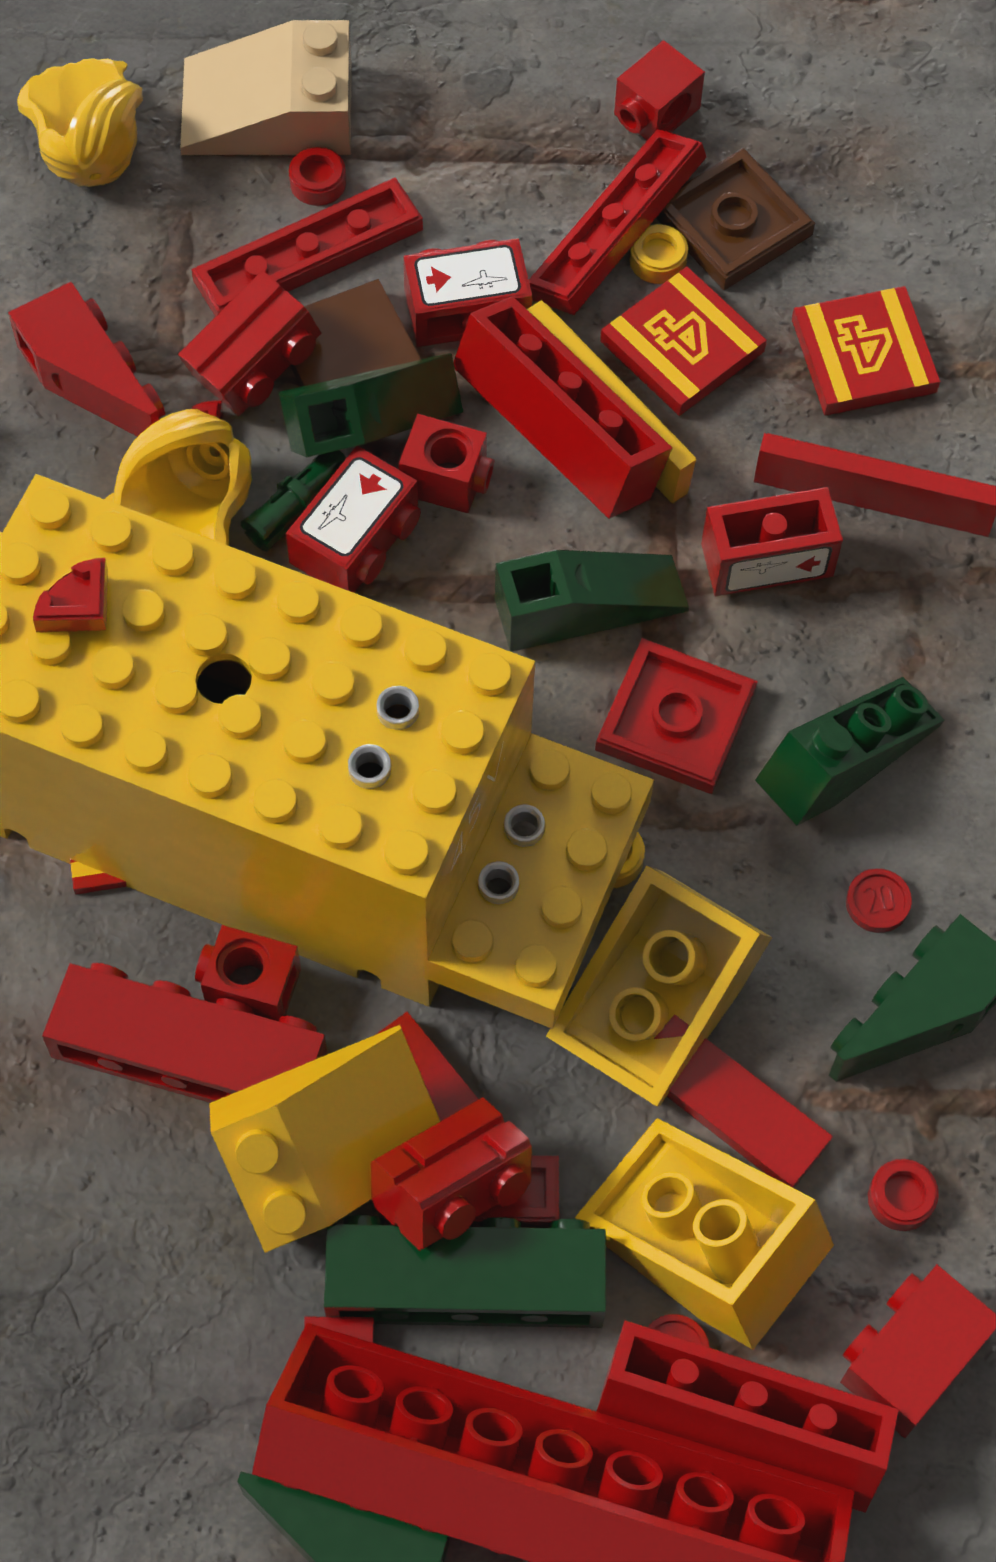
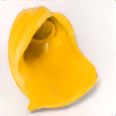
(84, 119)
(186, 474)

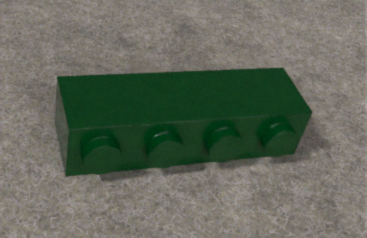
(478, 1279)

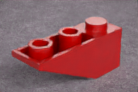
(77, 360)

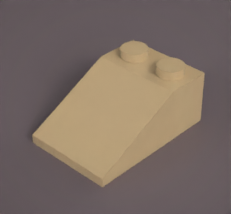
(271, 92)

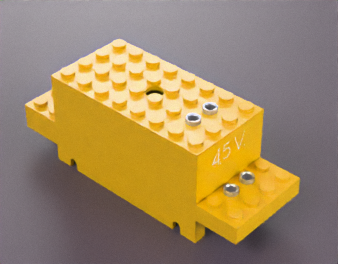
(260, 799)

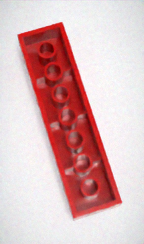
(527, 1467)

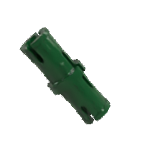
(291, 499)

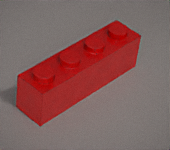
(561, 407)
(171, 1038)
(749, 1410)

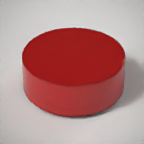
(317, 176)
(903, 1194)

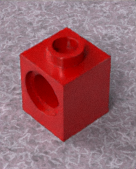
(658, 91)
(442, 442)
(236, 948)

